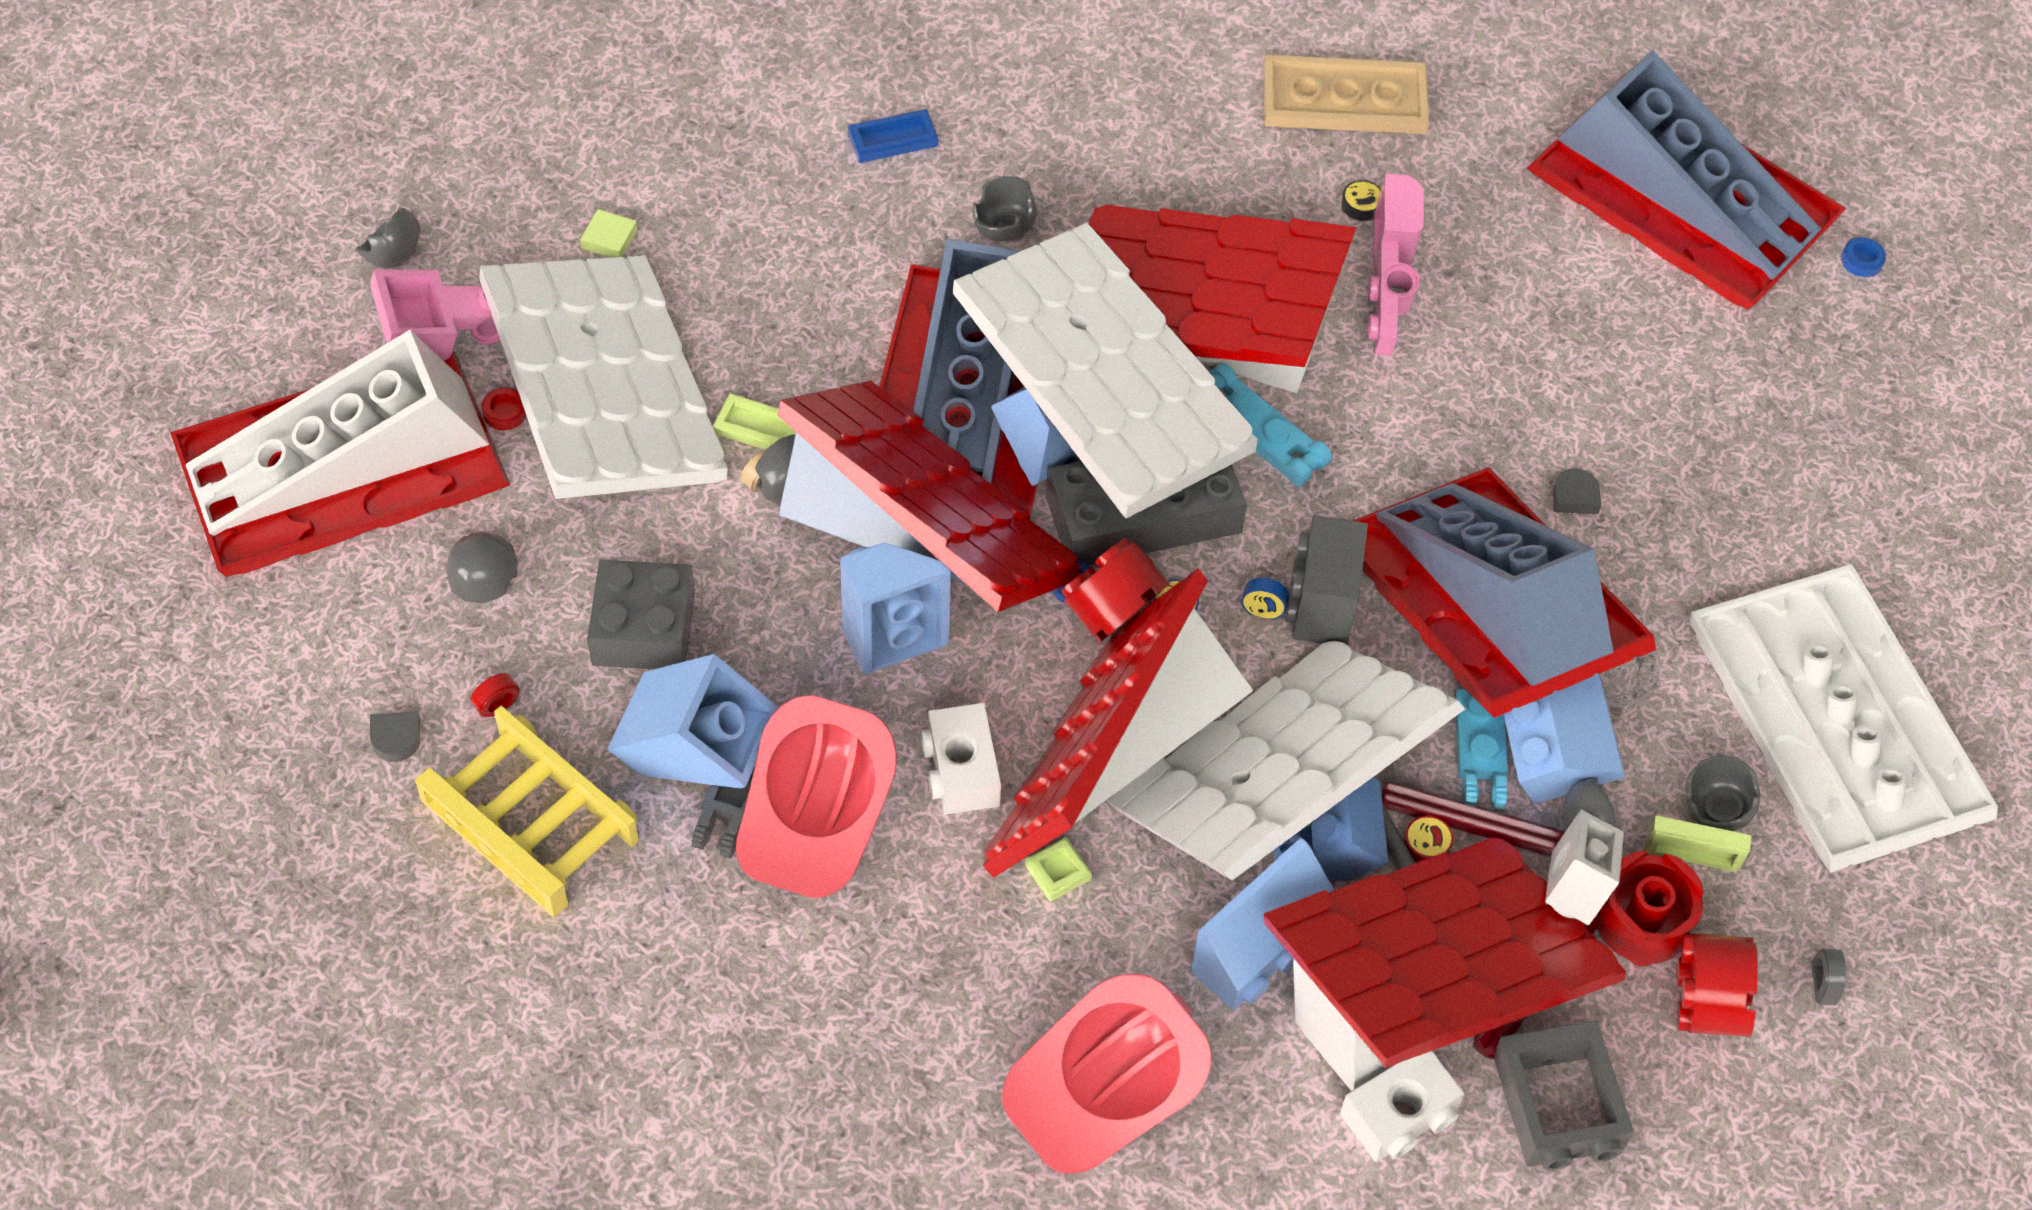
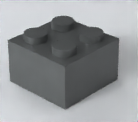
(1327, 580)
(641, 614)

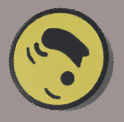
(1360, 200)

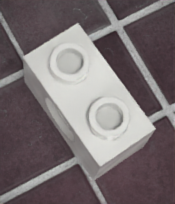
(965, 734)
(1584, 867)
(1418, 1082)

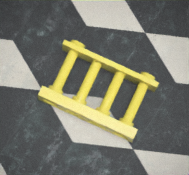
(514, 853)

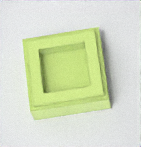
(608, 234)
(1058, 869)

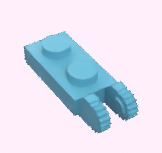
(1480, 750)

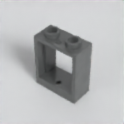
(1553, 1047)

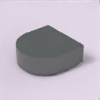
(1576, 492)
(395, 735)
(1829, 976)

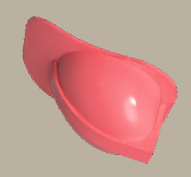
(815, 795)
(1107, 1072)

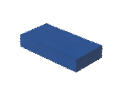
(893, 136)

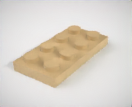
(1345, 94)

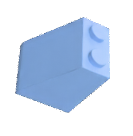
(693, 724)

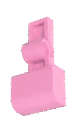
(1395, 240)
(431, 311)

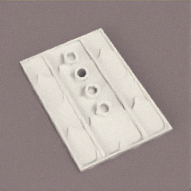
(1106, 368)
(602, 376)
(1854, 705)
(1284, 757)

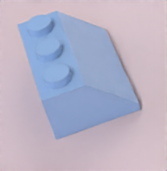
(893, 604)
(1564, 741)
(1236, 948)

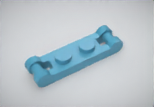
(1275, 434)

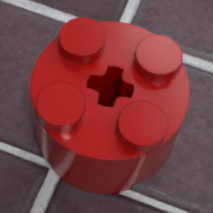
(1116, 590)
(1651, 908)
(1717, 984)

